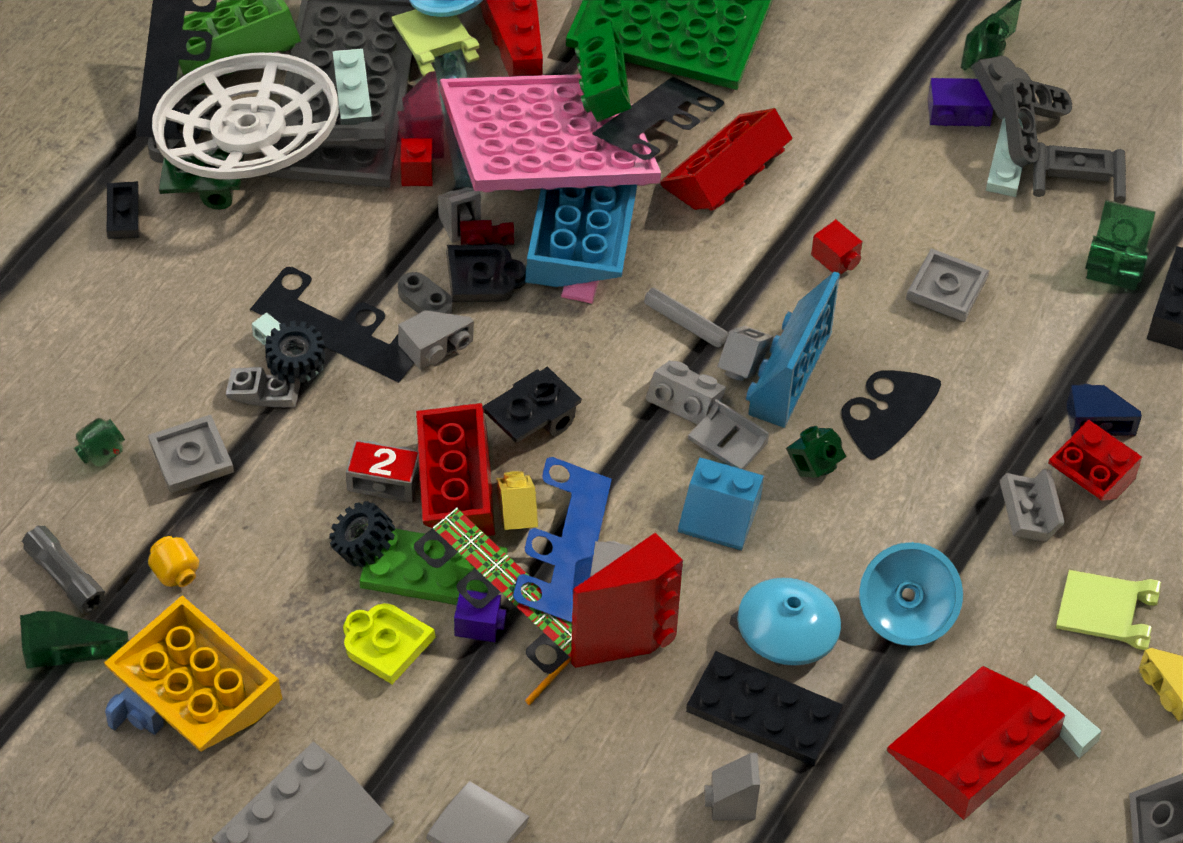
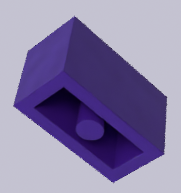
(958, 103)

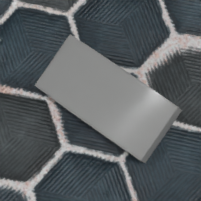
(257, 388)

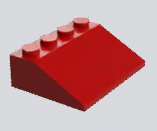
(628, 605)
(978, 739)

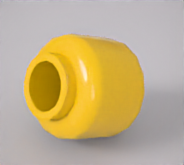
(173, 561)

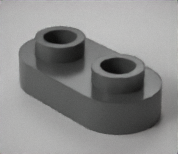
(420, 292)

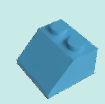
(721, 503)

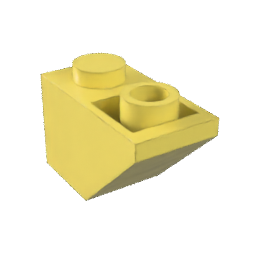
(517, 501)
(1165, 675)

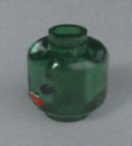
(99, 442)

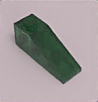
(65, 639)

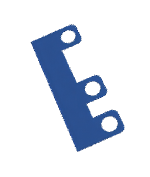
(575, 549)

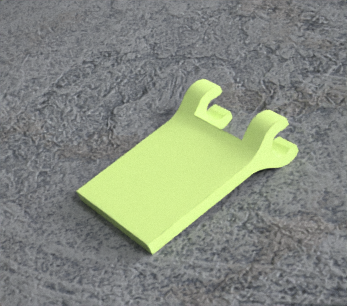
(434, 36)
(1106, 607)

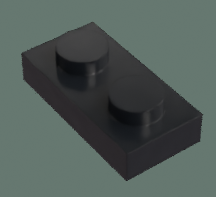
(123, 210)

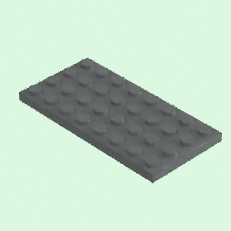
(350, 25)

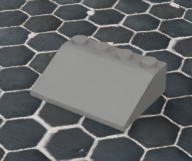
(309, 804)

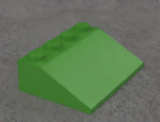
(240, 29)

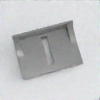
(719, 425)

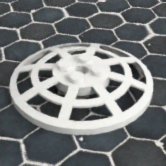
(231, 122)

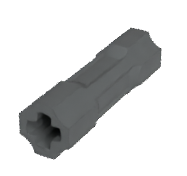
(361, 136)
(78, 585)

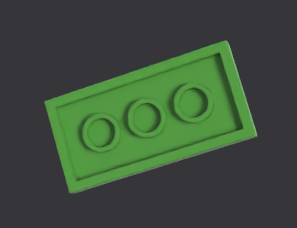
(408, 574)

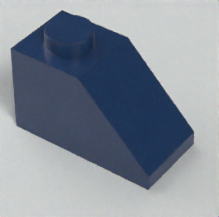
(1103, 409)

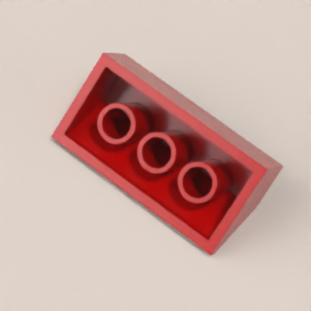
(728, 159)
(455, 465)

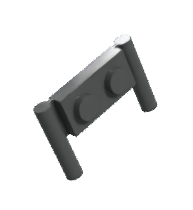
(1080, 164)

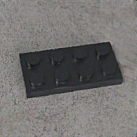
(764, 708)

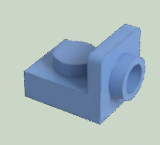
(135, 709)

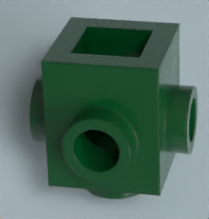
(816, 452)

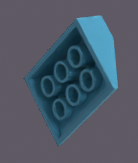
(580, 235)
(794, 354)

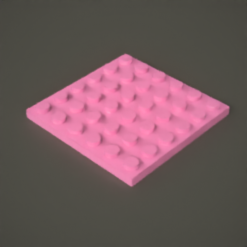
(536, 136)

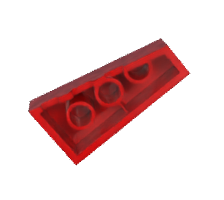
(516, 34)

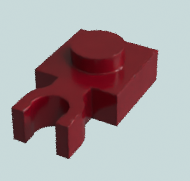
(483, 233)

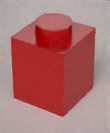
(416, 162)
(837, 248)

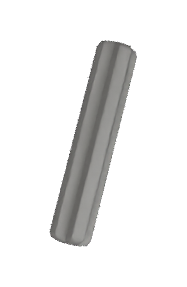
(686, 317)

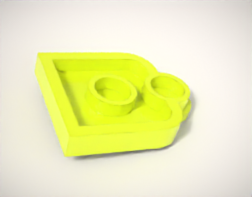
(385, 640)

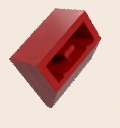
(1097, 462)

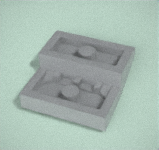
(477, 818)

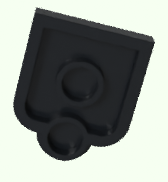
(483, 273)

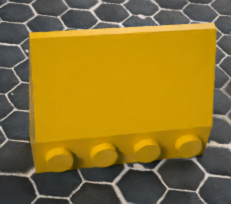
(195, 676)

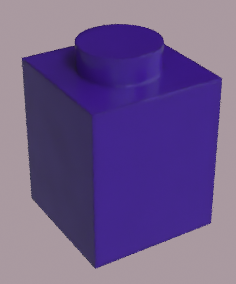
(479, 622)

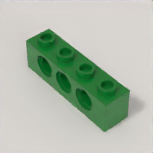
(602, 72)

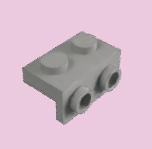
(684, 391)
(1032, 505)

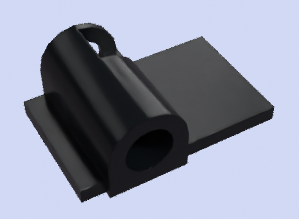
(534, 403)

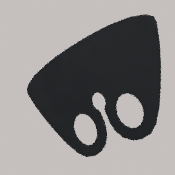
(906, 405)

